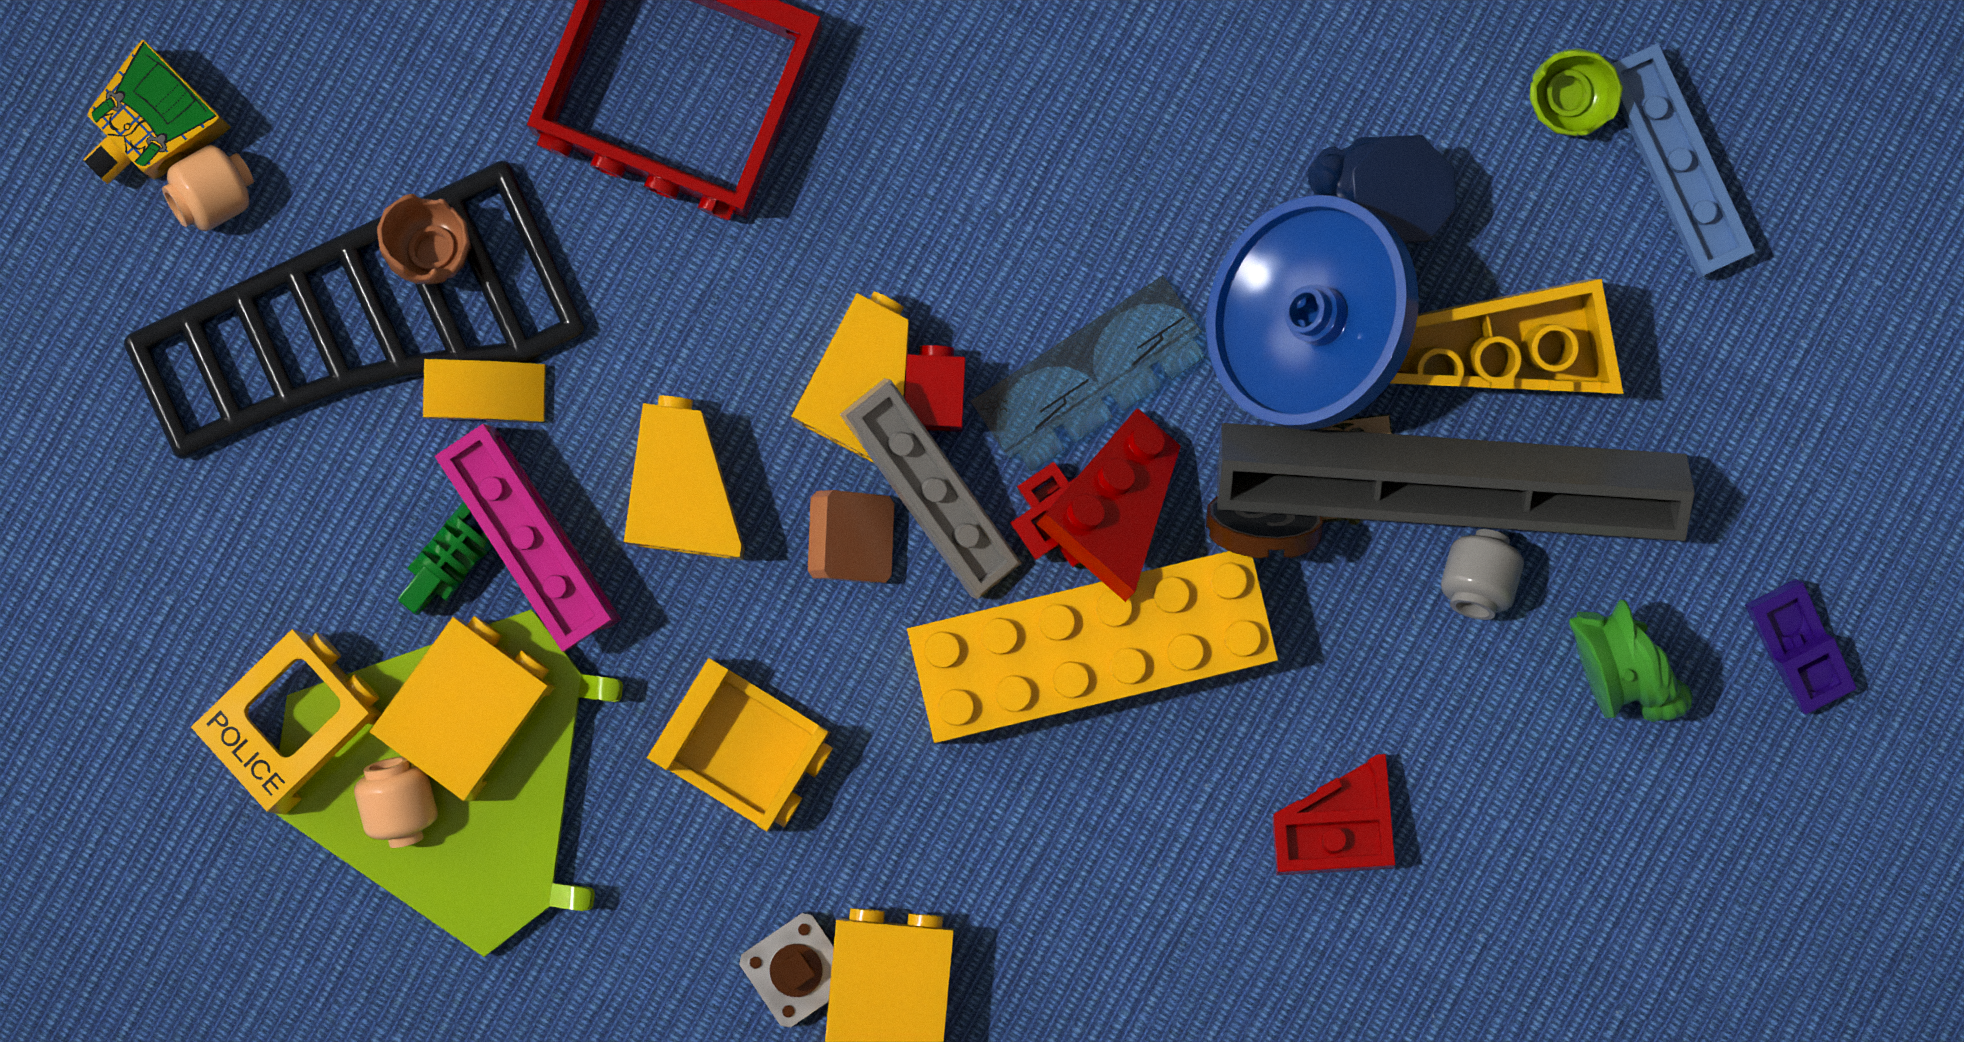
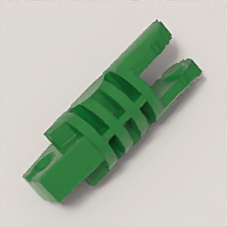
(445, 561)

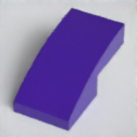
(1800, 647)

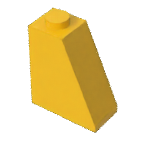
(861, 354)
(679, 486)

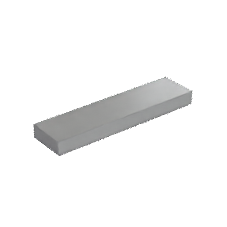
(930, 488)

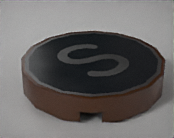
(1258, 532)

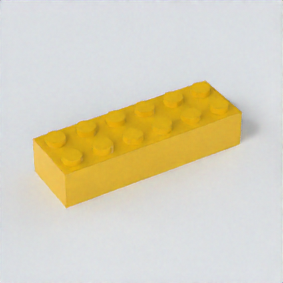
(1091, 646)

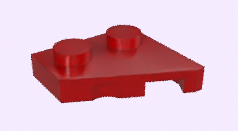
(1338, 826)

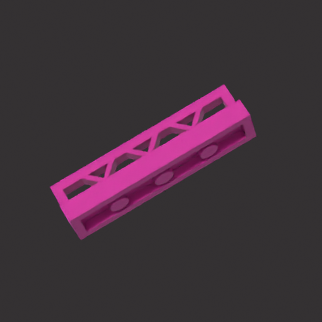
(527, 536)

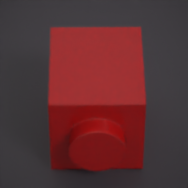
(936, 387)

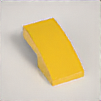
(484, 390)

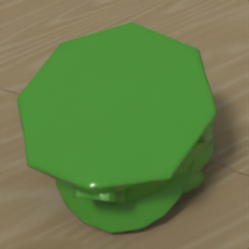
(1627, 666)

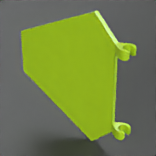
(482, 861)

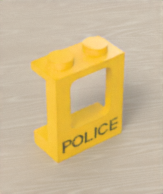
(251, 755)

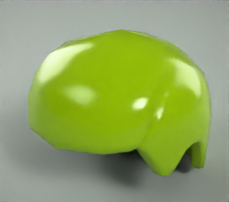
(1575, 92)

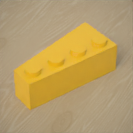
(1518, 341)

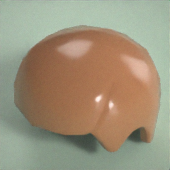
(423, 239)

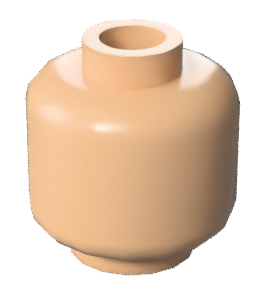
(208, 188)
(395, 801)

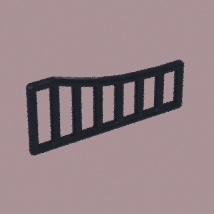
(341, 377)

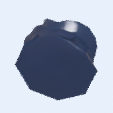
(1394, 178)

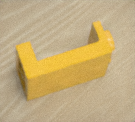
(463, 706)
(741, 746)
(889, 978)

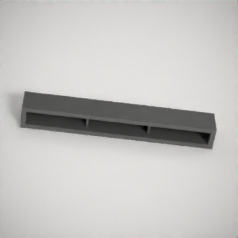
(1454, 481)

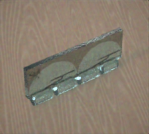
(1098, 360)

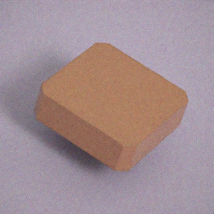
(851, 536)

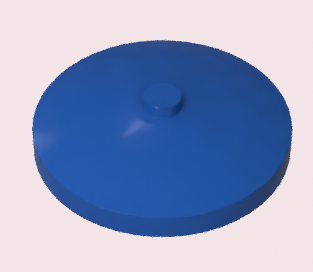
(1312, 312)

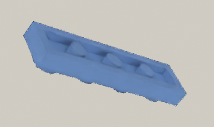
(1680, 163)

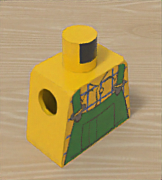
(149, 118)

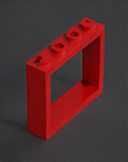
(660, 178)

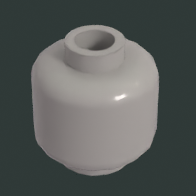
(1482, 574)

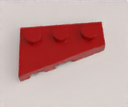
(1116, 503)

